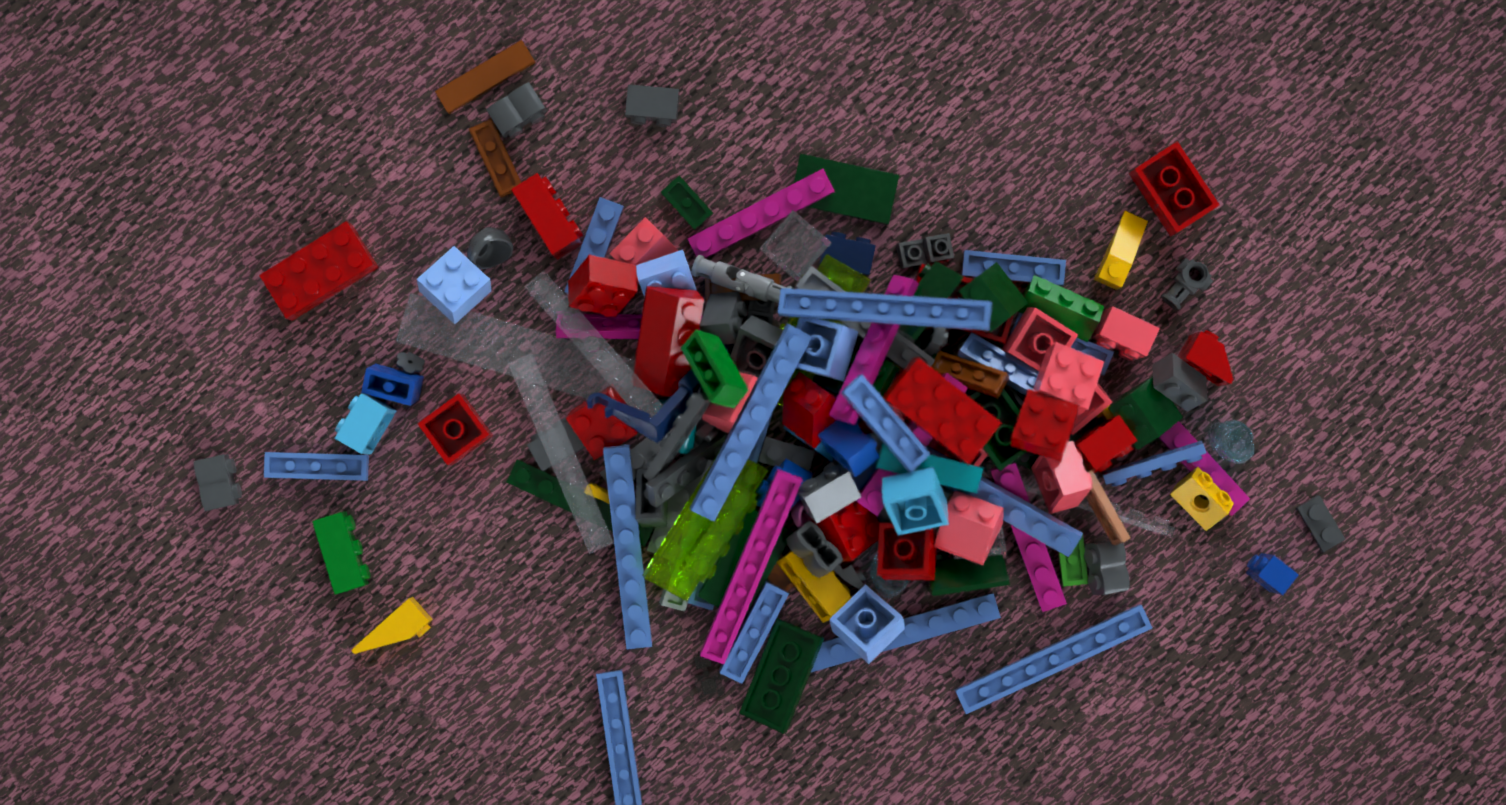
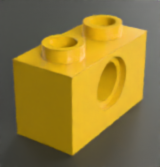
(1205, 512)

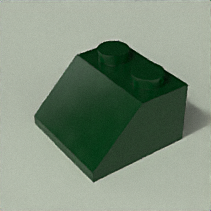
(998, 288)
(1146, 412)

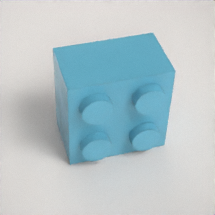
(364, 423)
(915, 501)

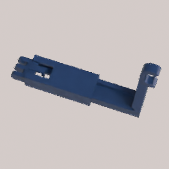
(662, 422)

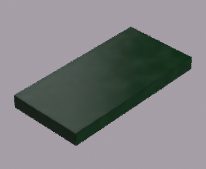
(858, 190)
(715, 587)
(781, 676)

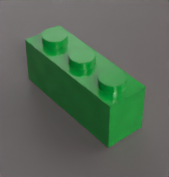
(1064, 306)
(714, 369)
(341, 552)

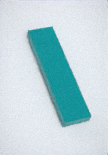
(948, 471)

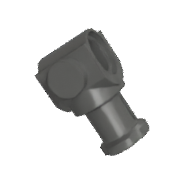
(1185, 284)

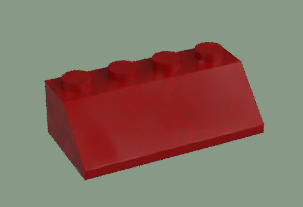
(665, 326)

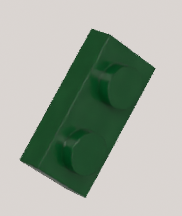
(687, 203)

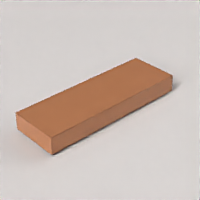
(1106, 513)

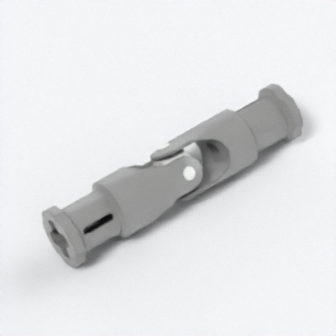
(746, 282)

